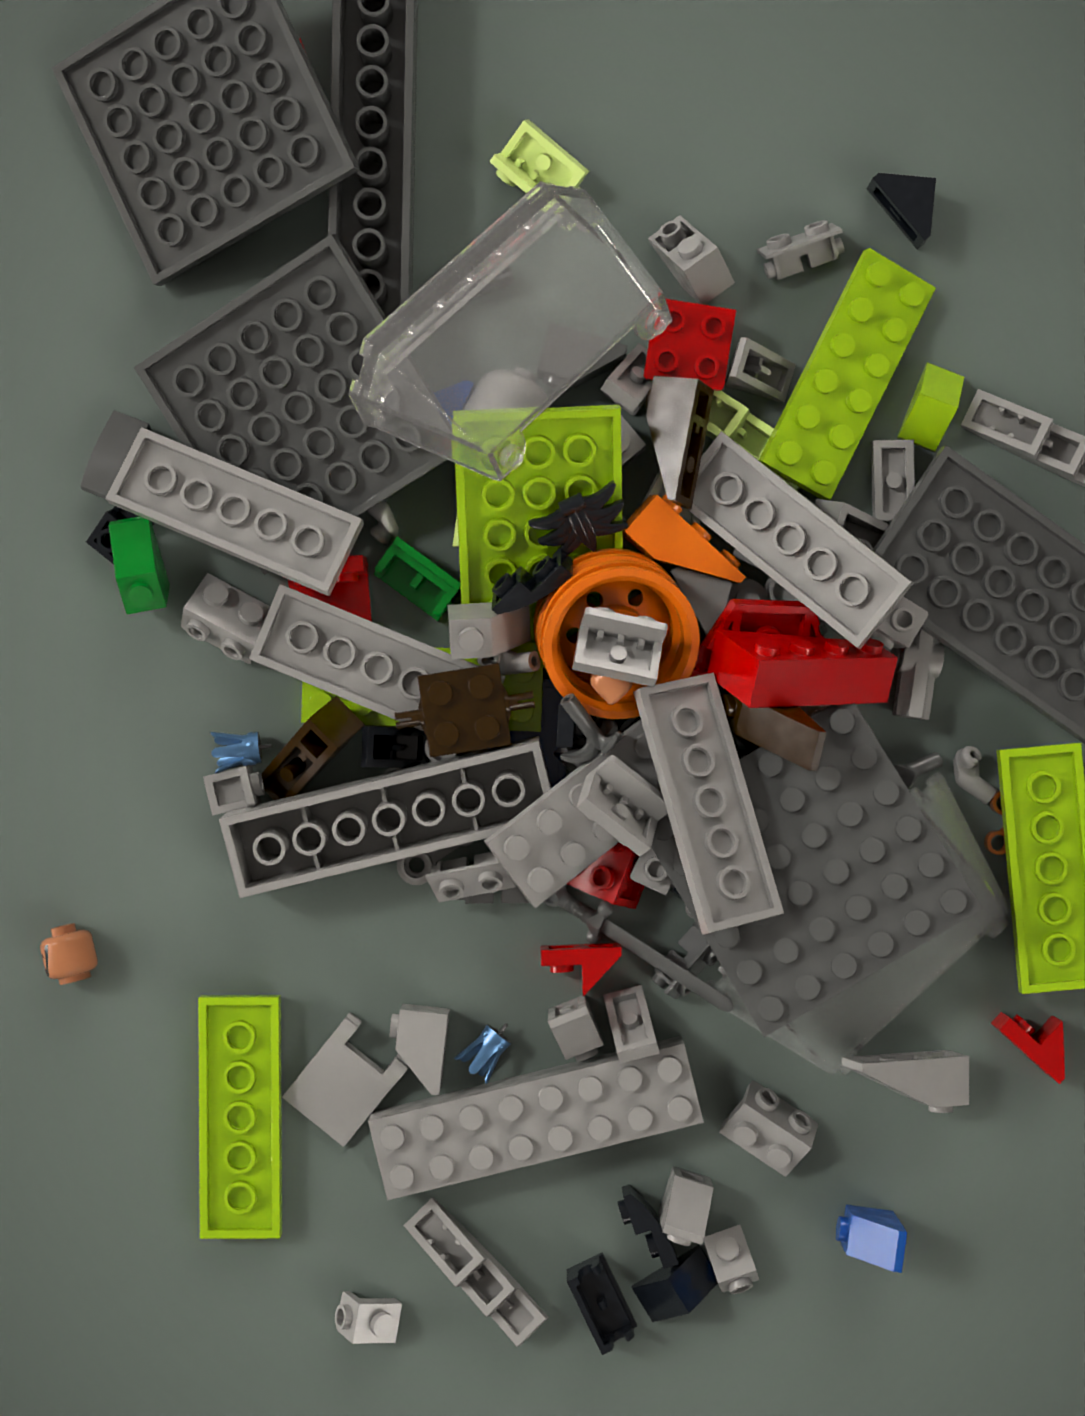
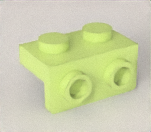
(535, 158)

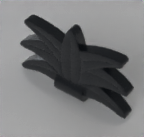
(581, 520)

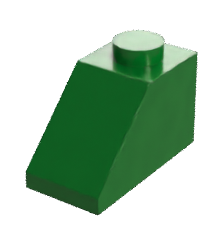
(138, 565)

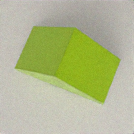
(932, 407)

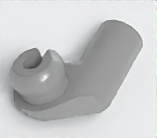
(386, 525)
(513, 662)
(967, 774)

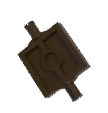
(464, 710)

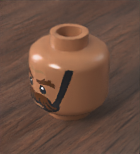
(69, 954)

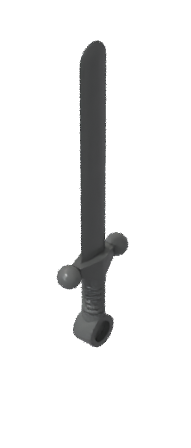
(598, 923)

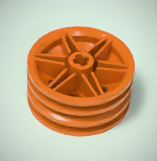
(614, 575)

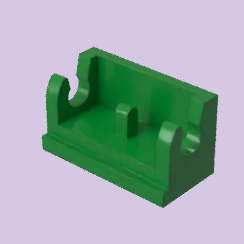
(417, 579)

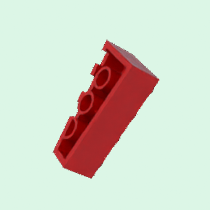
(800, 670)

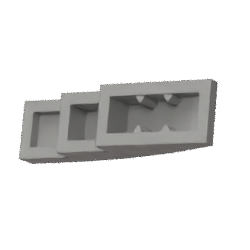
(1027, 435)
(475, 1271)

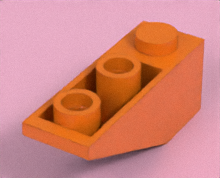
(669, 539)

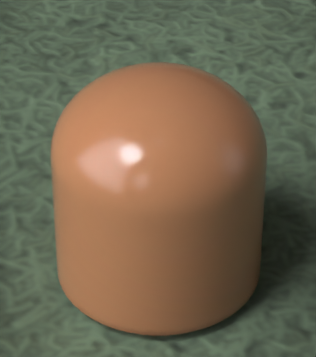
(610, 689)

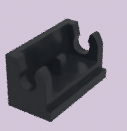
(601, 1302)

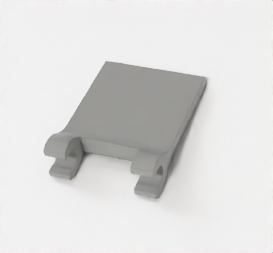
(342, 1084)

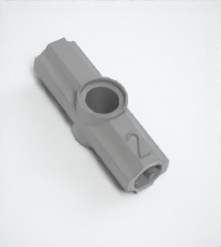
(917, 672)

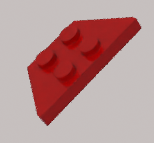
(761, 617)

